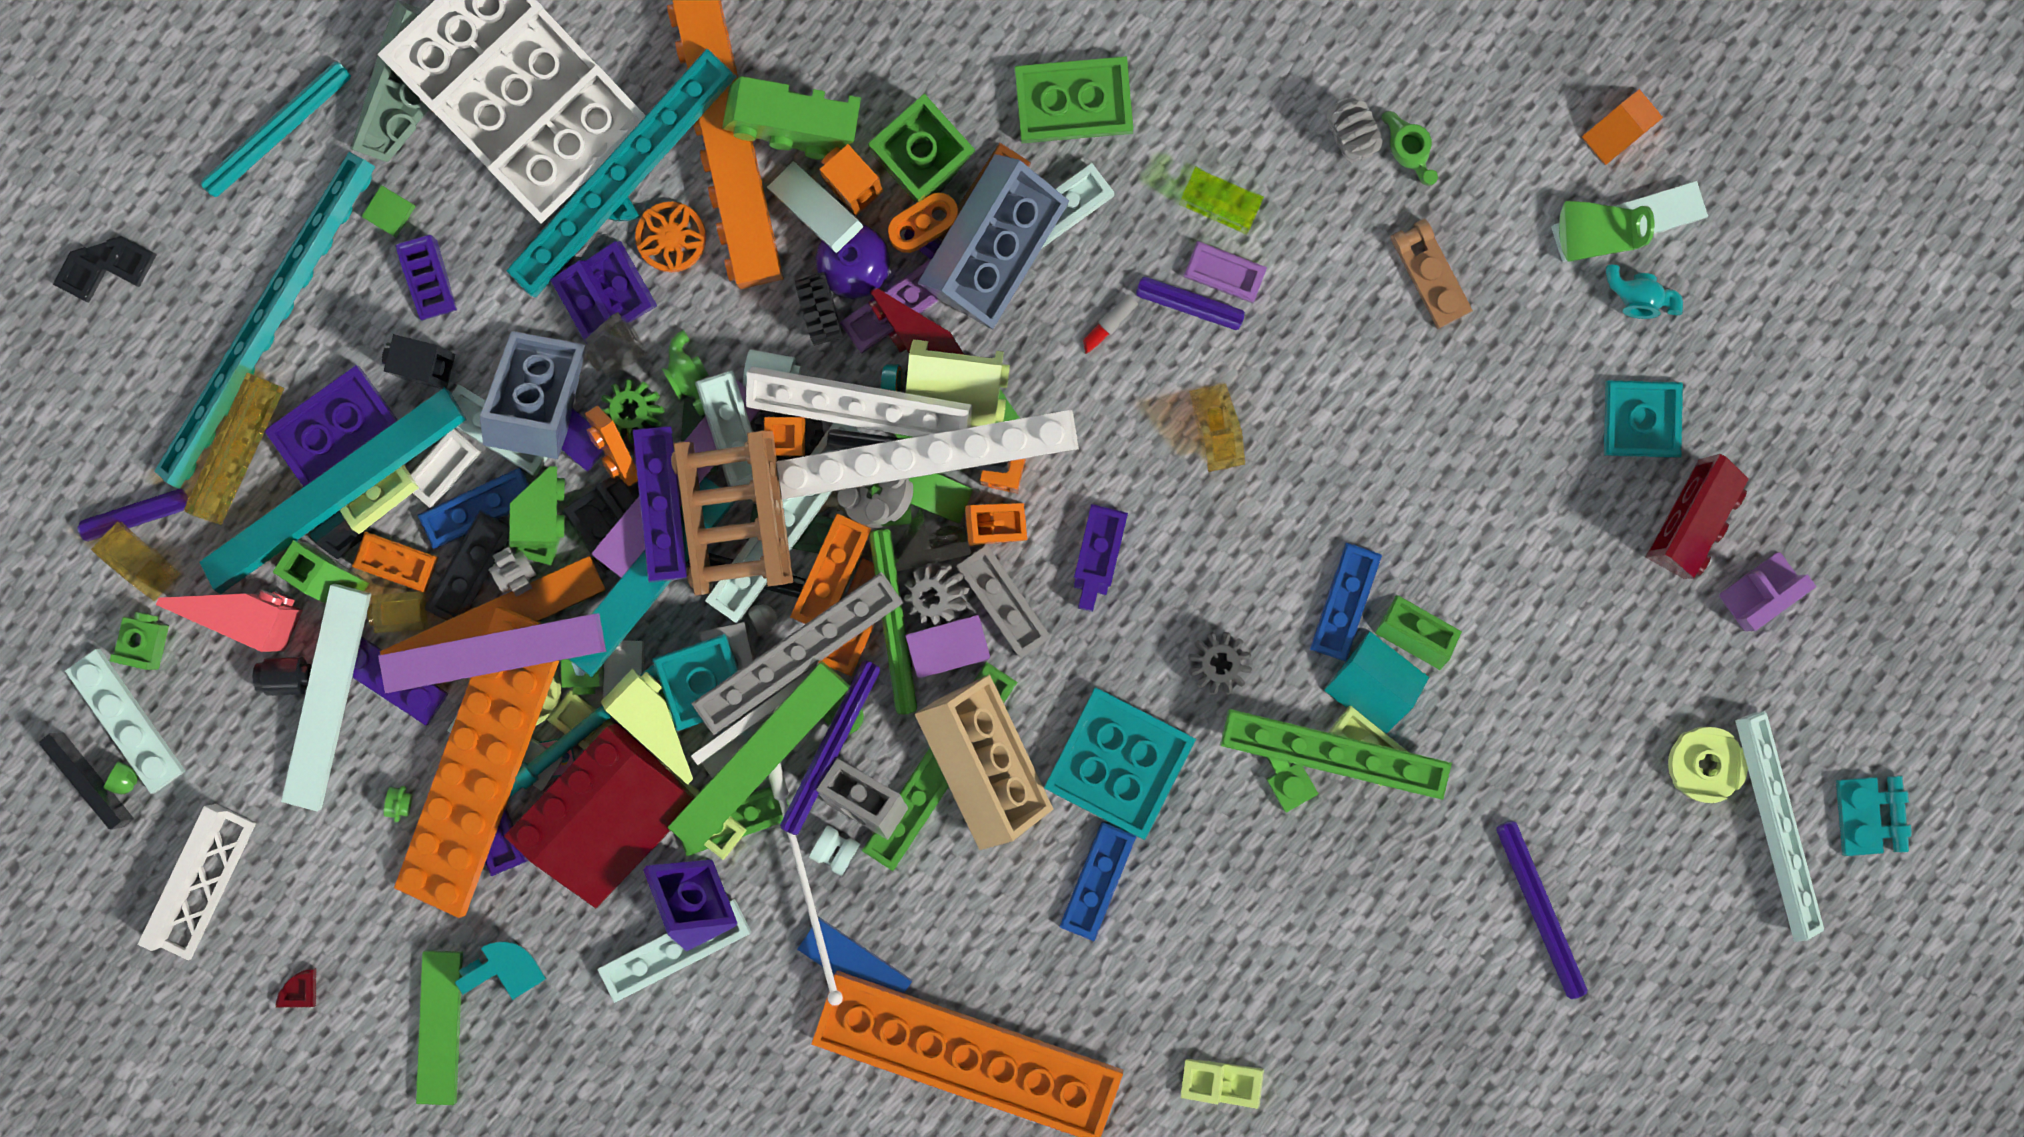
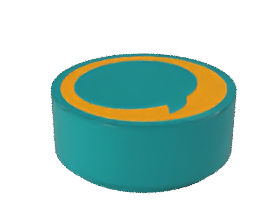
(891, 377)

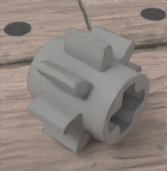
(512, 572)

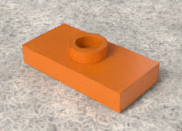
(395, 562)

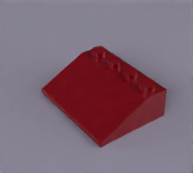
(601, 816)

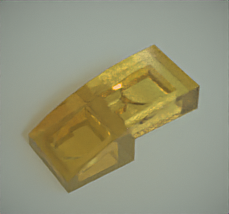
(136, 561)

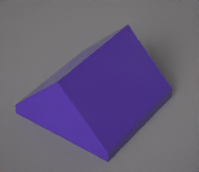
(690, 901)

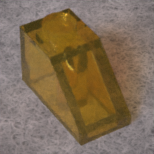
(1218, 428)

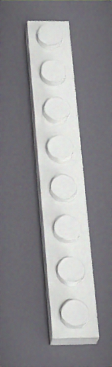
(928, 454)

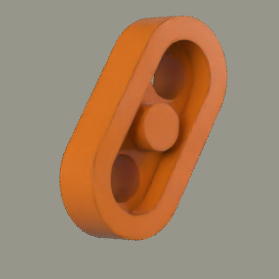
(920, 221)

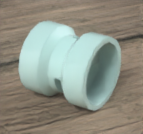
(826, 847)

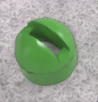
(121, 779)

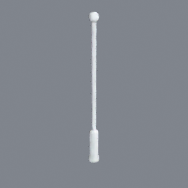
(780, 793)

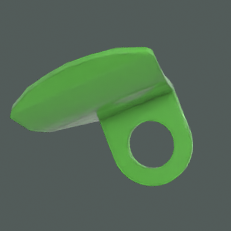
(1601, 230)

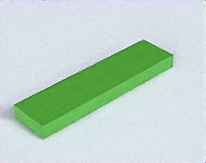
(439, 1028)

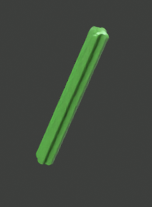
(894, 626)

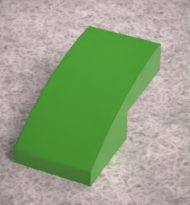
(940, 496)

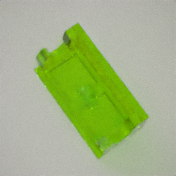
(1221, 201)

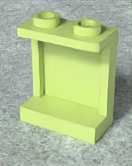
(960, 380)

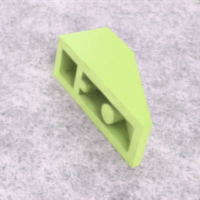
(644, 713)

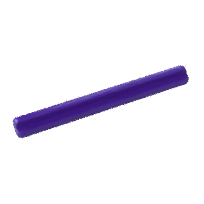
(830, 747)
(1541, 910)

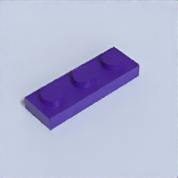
(418, 702)

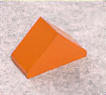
(1622, 127)
(995, 523)

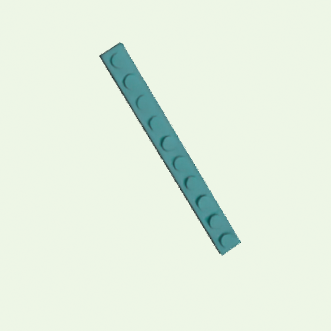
(259, 328)

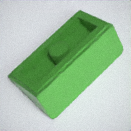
(1418, 632)

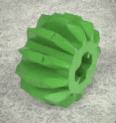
(644, 411)

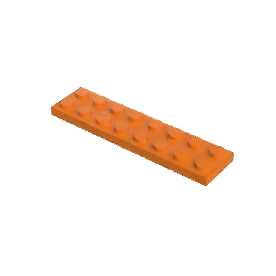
(474, 780)
(968, 1057)

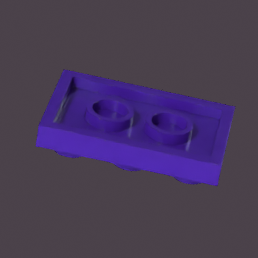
(330, 425)

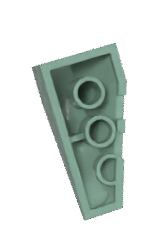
(390, 105)

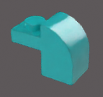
(510, 962)

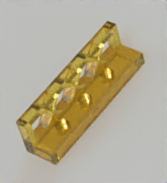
(234, 449)

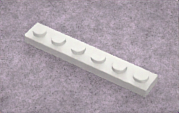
(853, 404)

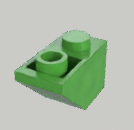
(534, 513)
(315, 571)

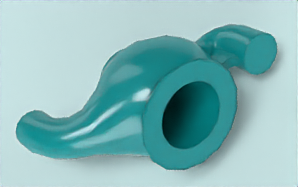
(1643, 294)

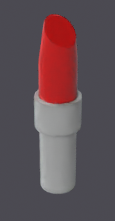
(1109, 323)

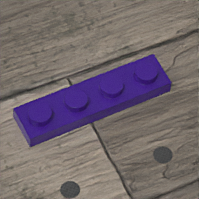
(659, 504)

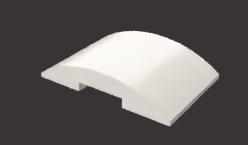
(515, 94)

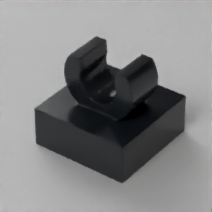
(336, 536)

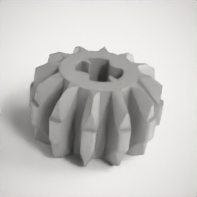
(1354, 129)
(947, 587)

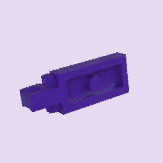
(1098, 554)

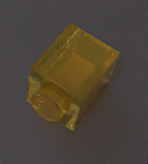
(398, 612)

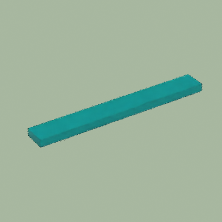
(621, 173)
(332, 491)

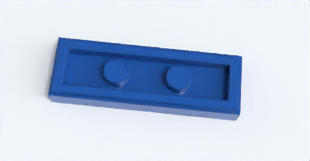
(454, 517)
(1345, 602)
(1097, 881)
(853, 959)

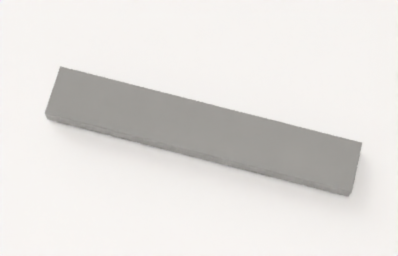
(797, 653)

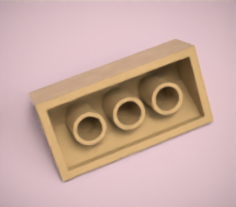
(984, 763)

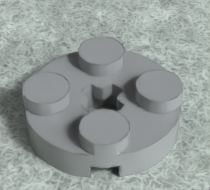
(877, 509)

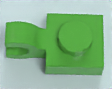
(1290, 784)

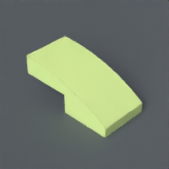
(1222, 1083)

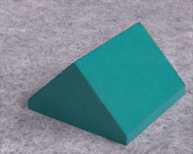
(1378, 683)

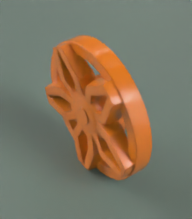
(670, 236)

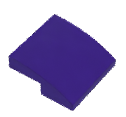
(603, 287)

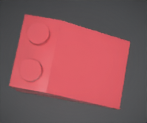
(256, 620)

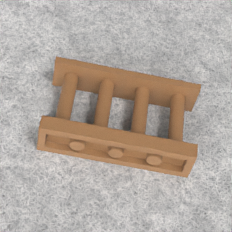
(763, 490)

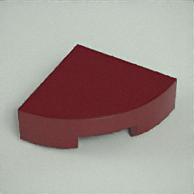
(298, 990)

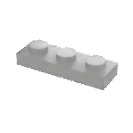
(1003, 601)

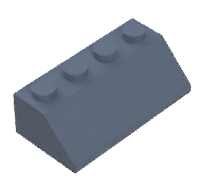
(994, 240)

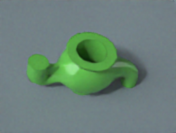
(1410, 146)
(684, 371)

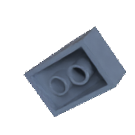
(532, 395)

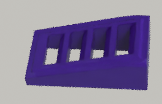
(409, 266)

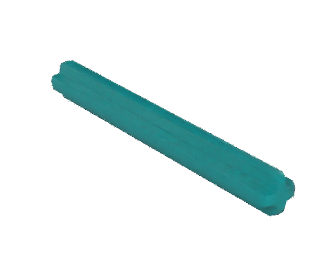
(275, 129)

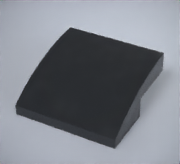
(600, 511)

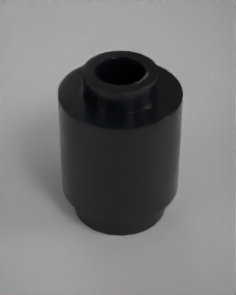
(281, 676)

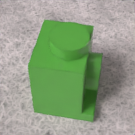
(153, 639)

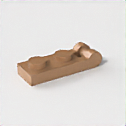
(1431, 274)

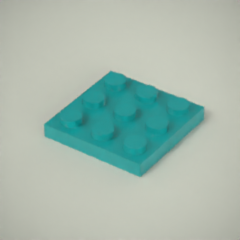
(1119, 763)

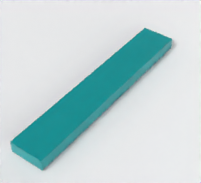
(635, 594)

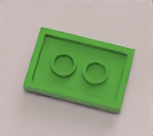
(1074, 99)

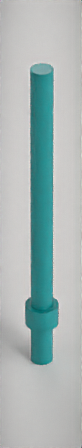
(529, 772)

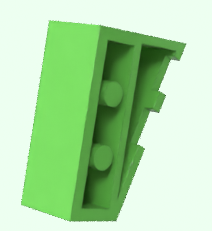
(789, 118)

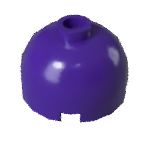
(856, 266)

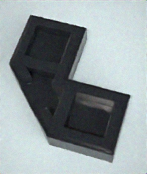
(87, 266)

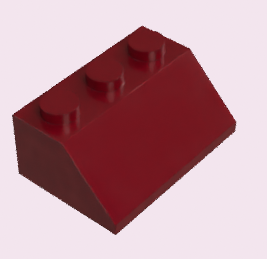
(1699, 517)

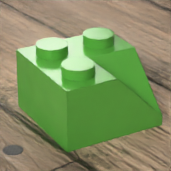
(921, 149)

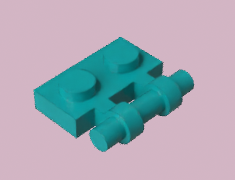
(1861, 817)

